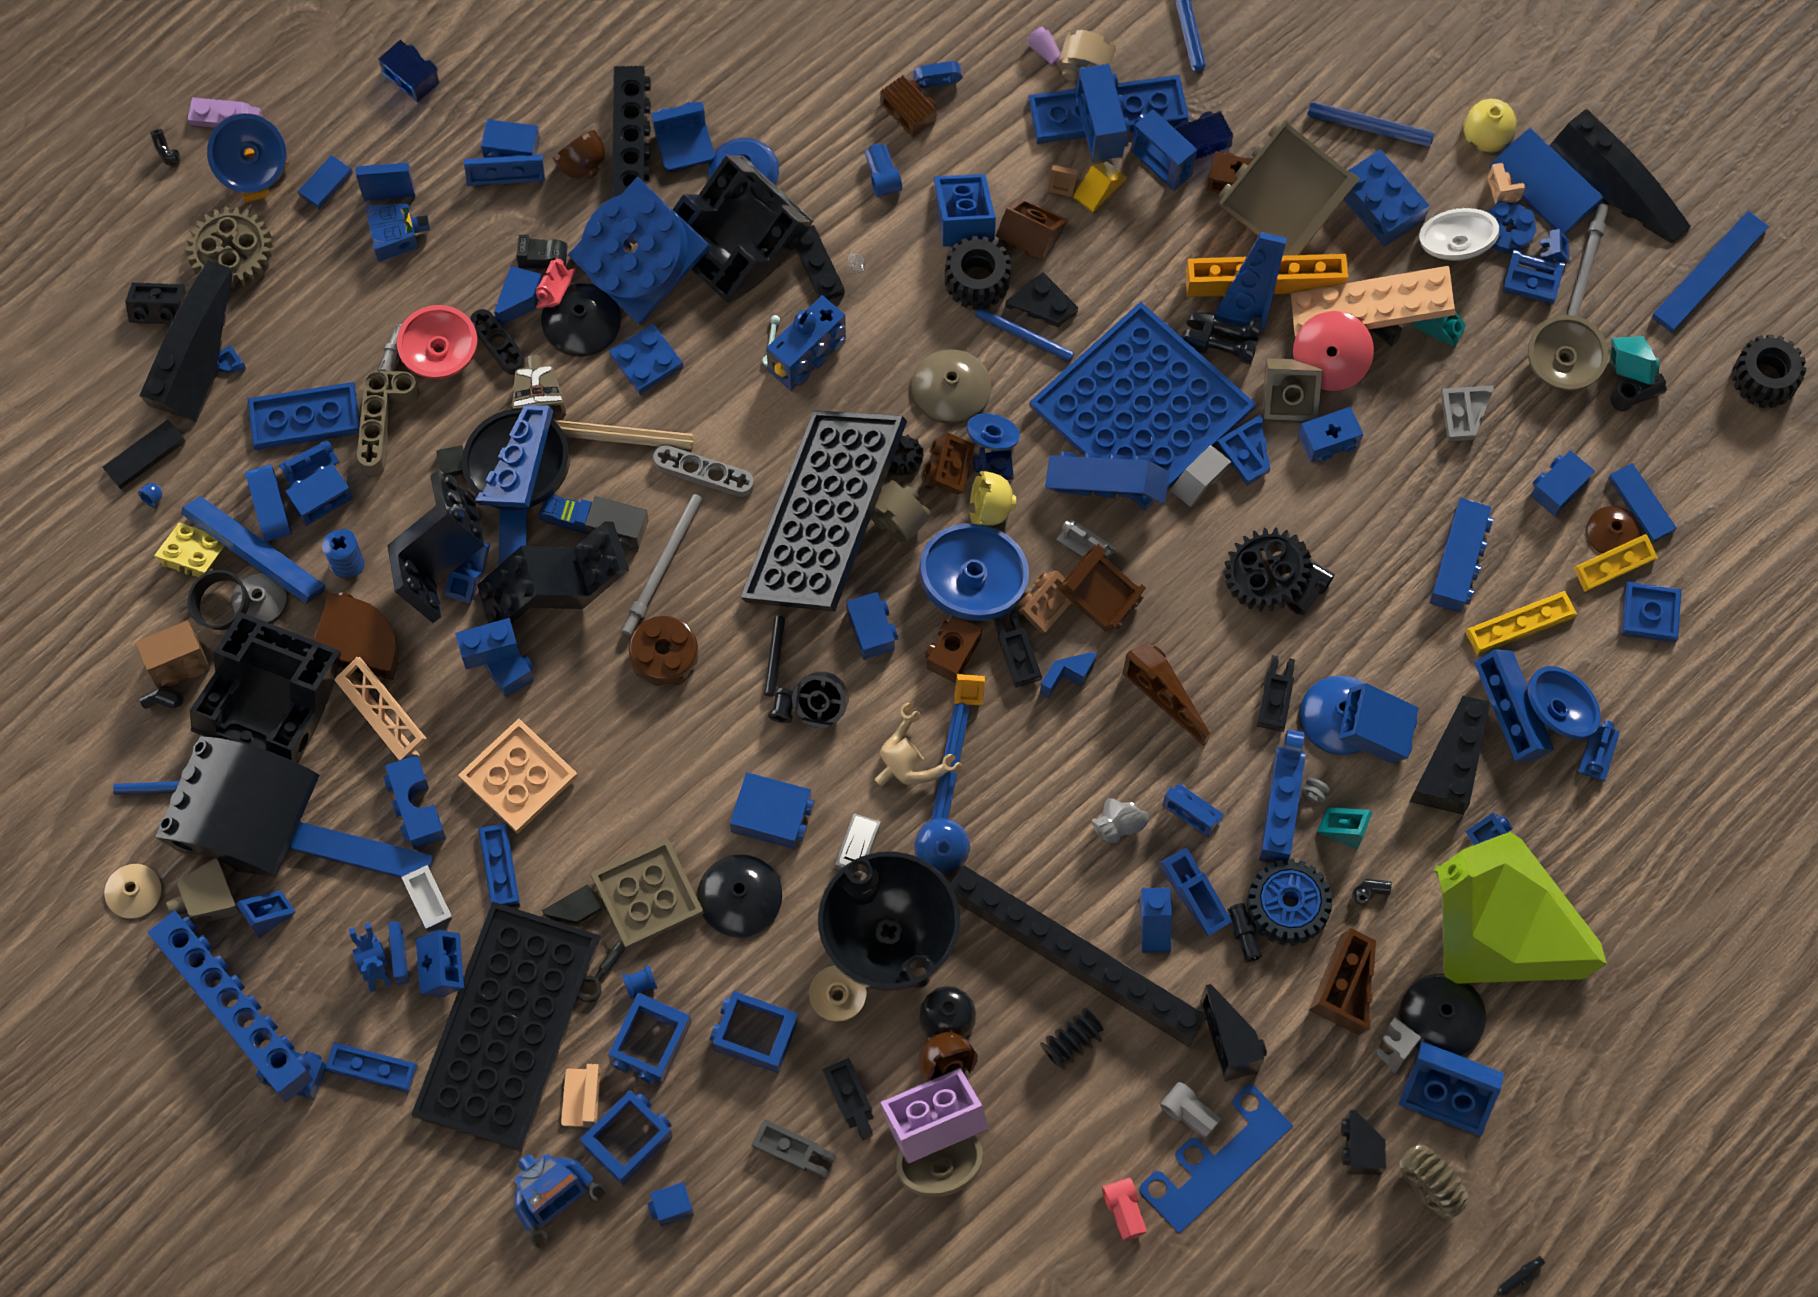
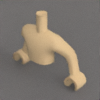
(903, 757)

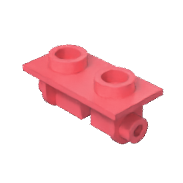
(554, 284)

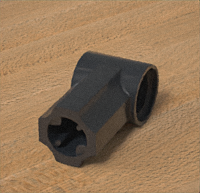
(1637, 391)
(1317, 585)

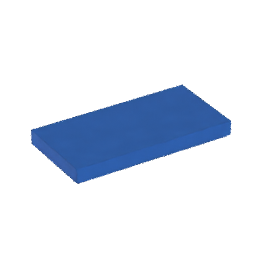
(304, 416)

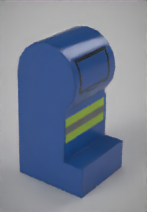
(565, 513)

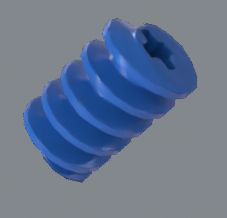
(343, 553)

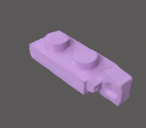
(212, 112)

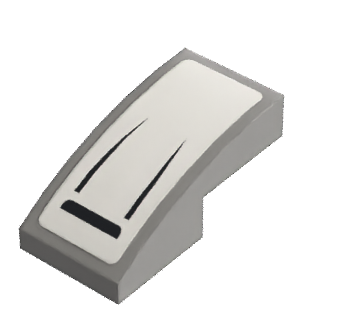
(857, 840)

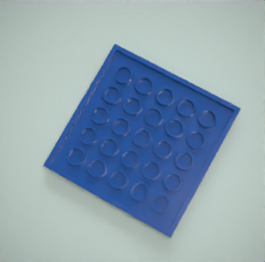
(1143, 396)

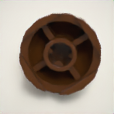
(581, 156)
(946, 1054)

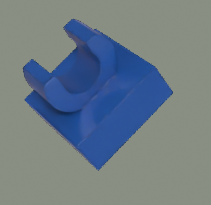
(1558, 247)

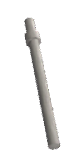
(1595, 231)
(639, 607)

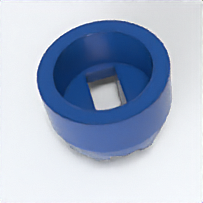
(809, 324)
(150, 494)

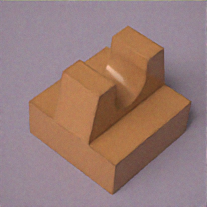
(1062, 181)

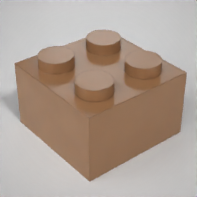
(173, 655)

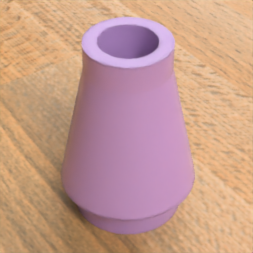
(1044, 44)

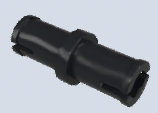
(1244, 932)

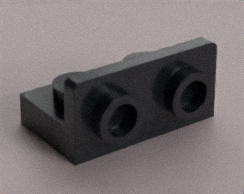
(154, 302)

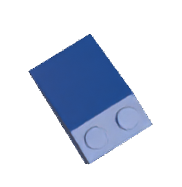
(964, 208)

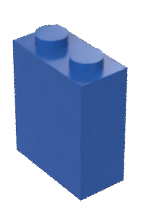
(1378, 723)
(771, 811)

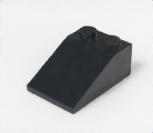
(1233, 1037)

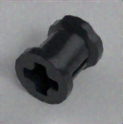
(782, 706)

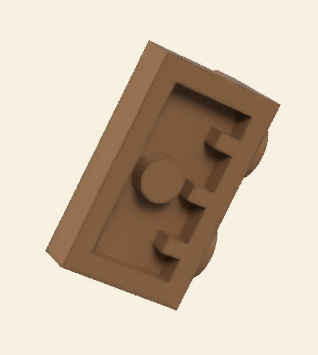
(1044, 602)

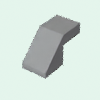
(1199, 475)

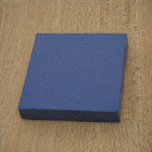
(385, 181)
(1651, 612)

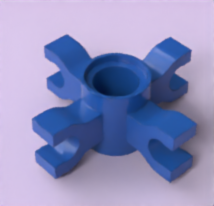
(370, 957)

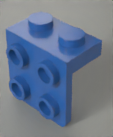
(683, 136)

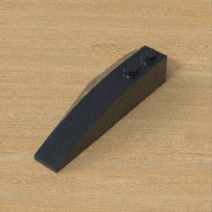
(1618, 175)
(191, 347)

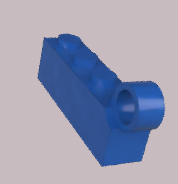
(1283, 799)

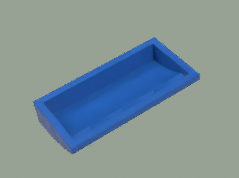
(1549, 181)

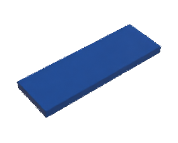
(1058, 117)

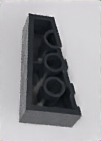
(1453, 766)

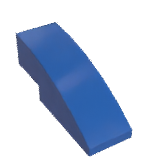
(1195, 891)

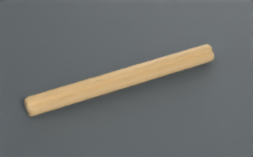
(626, 435)

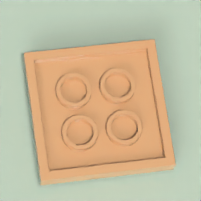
(518, 776)

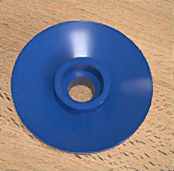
(993, 431)

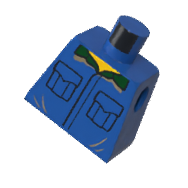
(394, 229)

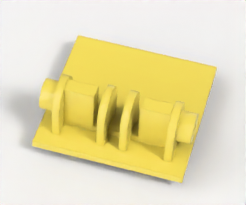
(190, 550)

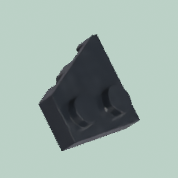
(1043, 301)

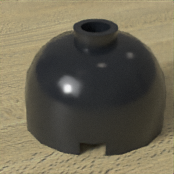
(820, 699)
(947, 1011)

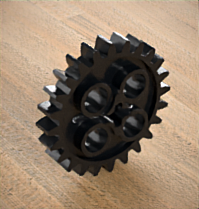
(1292, 560)

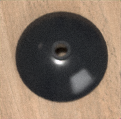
(583, 332)
(745, 912)
(1423, 1015)

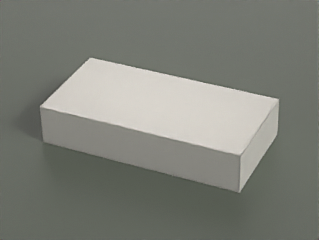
(426, 897)

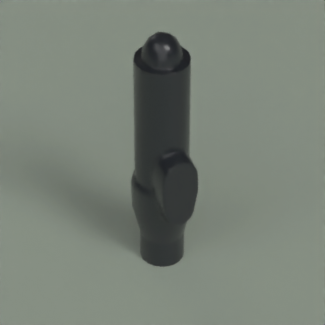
(1522, 1276)

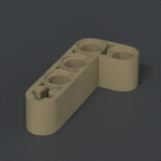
(379, 423)

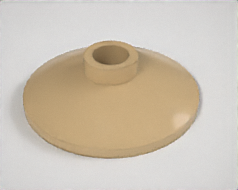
(140, 901)
(825, 985)

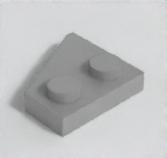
(1464, 410)

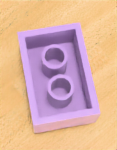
(934, 1115)

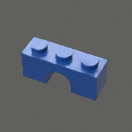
(406, 780)

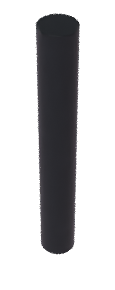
(774, 655)

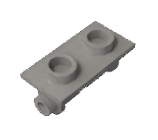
(1081, 539)

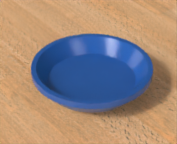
(754, 151)

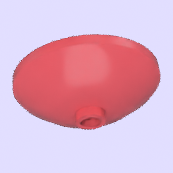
(433, 329)
(1350, 339)

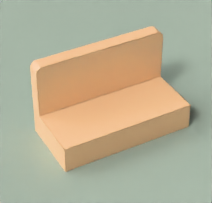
(581, 1097)

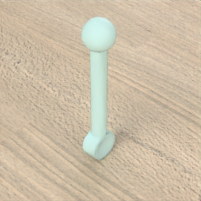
(774, 320)

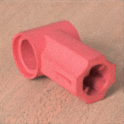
(1122, 1201)

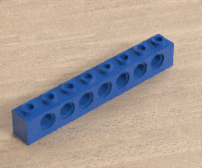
(286, 1080)

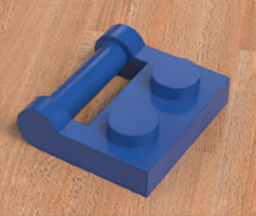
(1532, 283)

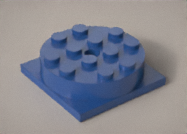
(663, 255)

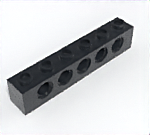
(629, 81)

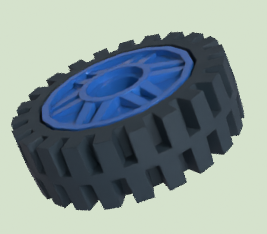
(1284, 922)

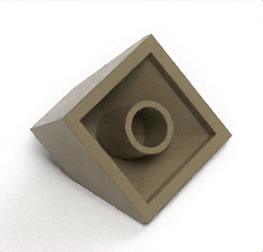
(1291, 390)

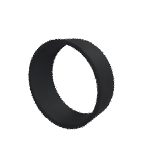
(202, 584)

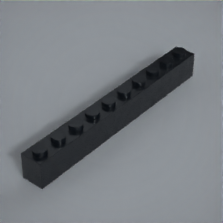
(1077, 956)

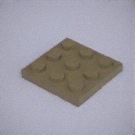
(647, 893)

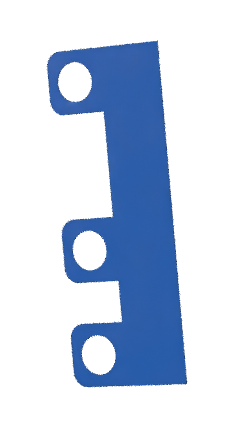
(1218, 1172)

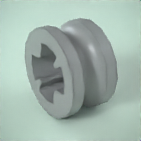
(1315, 790)

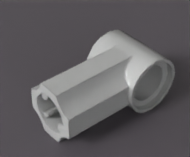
(1184, 1105)

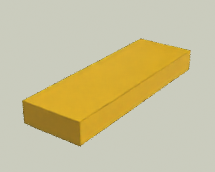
(1615, 562)

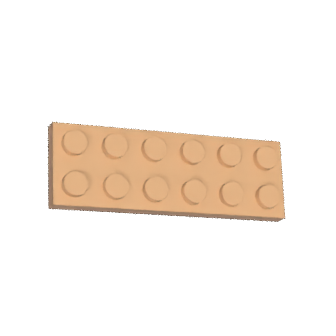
(1381, 300)

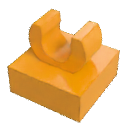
(969, 689)

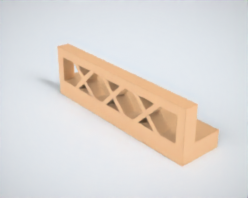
(375, 712)

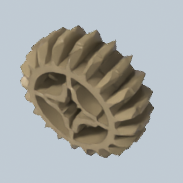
(1434, 1182)

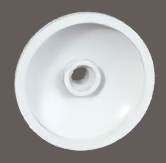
(1459, 234)

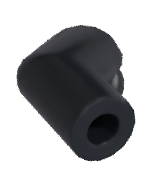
(162, 696)
(1370, 887)

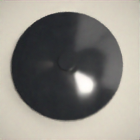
(492, 435)

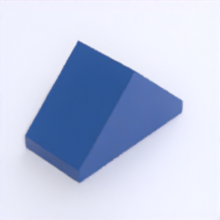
(266, 911)

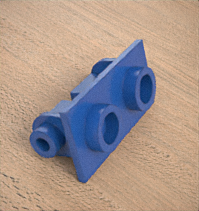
(306, 463)
(1599, 751)

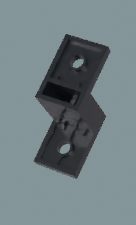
(435, 545)
(554, 576)

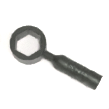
(604, 968)

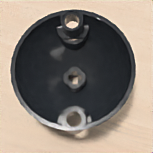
(904, 900)

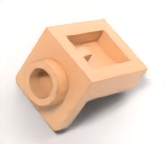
(1501, 185)

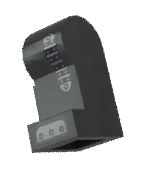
(539, 252)

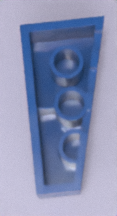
(1107, 476)

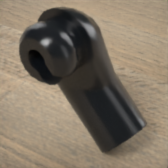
(161, 146)

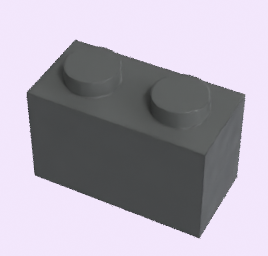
(628, 520)

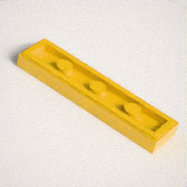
(1521, 623)

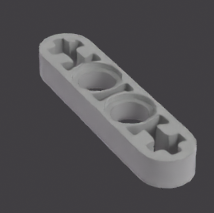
(706, 466)

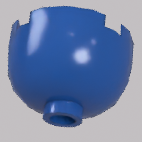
(942, 844)

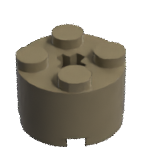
(900, 512)

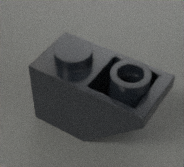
(1364, 1146)

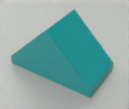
(1345, 825)

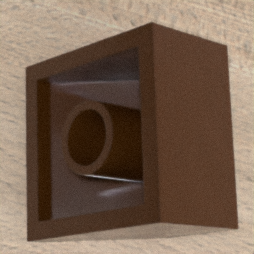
(1030, 228)

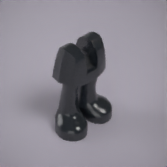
(1202, 337)

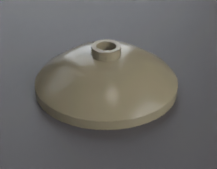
(1569, 338)
(946, 399)
(943, 1170)

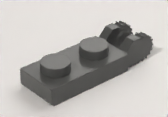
(791, 1148)

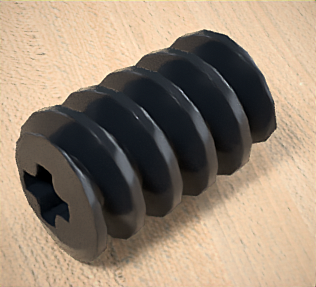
(1073, 1038)

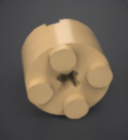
(1084, 51)

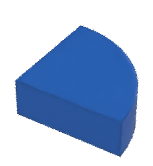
(230, 361)

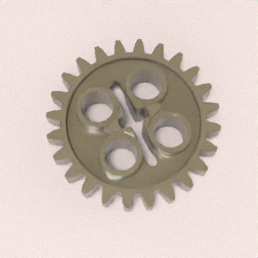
(245, 231)

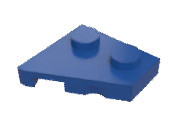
(1247, 450)

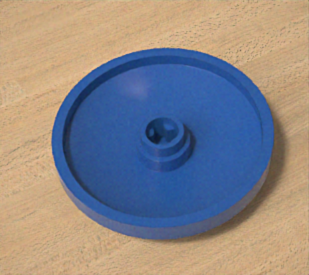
(973, 572)

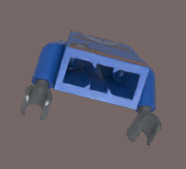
(549, 1188)

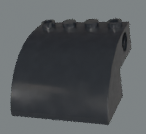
(745, 224)
(266, 688)
(237, 805)

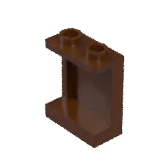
(1101, 590)

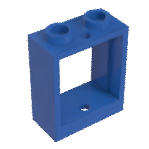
(1163, 149)
(660, 1012)
(781, 1044)
(605, 1158)

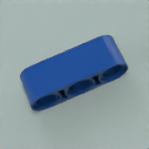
(268, 503)

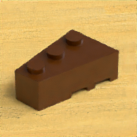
(1346, 984)

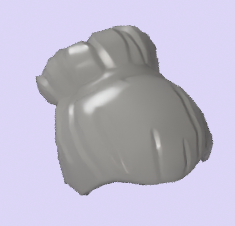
(1119, 820)

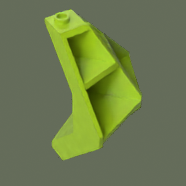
(1510, 919)

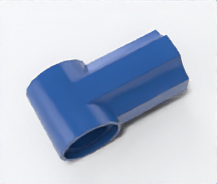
(884, 176)

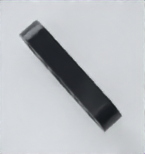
(497, 330)

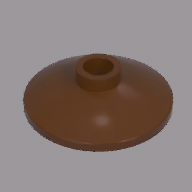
(1602, 534)

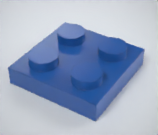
(646, 358)

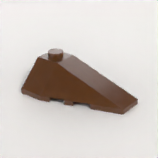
(1154, 676)

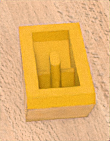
(1098, 185)

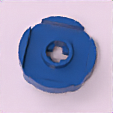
(1521, 219)

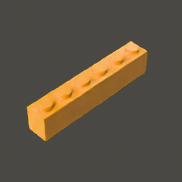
(1295, 274)

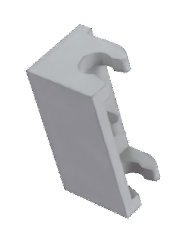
(1402, 1042)

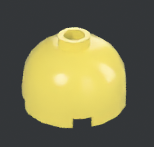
(1490, 125)
(991, 499)

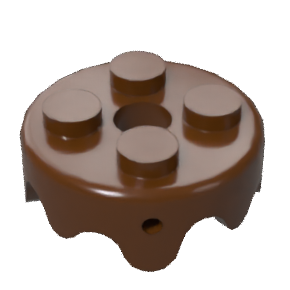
(663, 668)

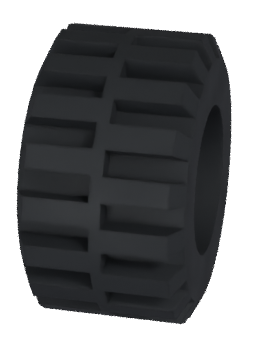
(977, 291)
(1776, 354)

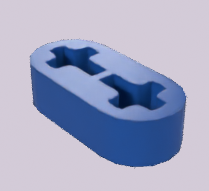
(938, 74)

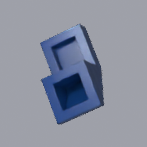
(464, 580)
(1073, 668)

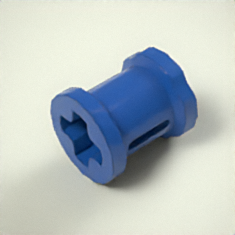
(639, 981)

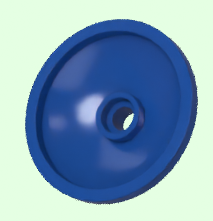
(228, 153)
(1564, 702)
(1321, 713)

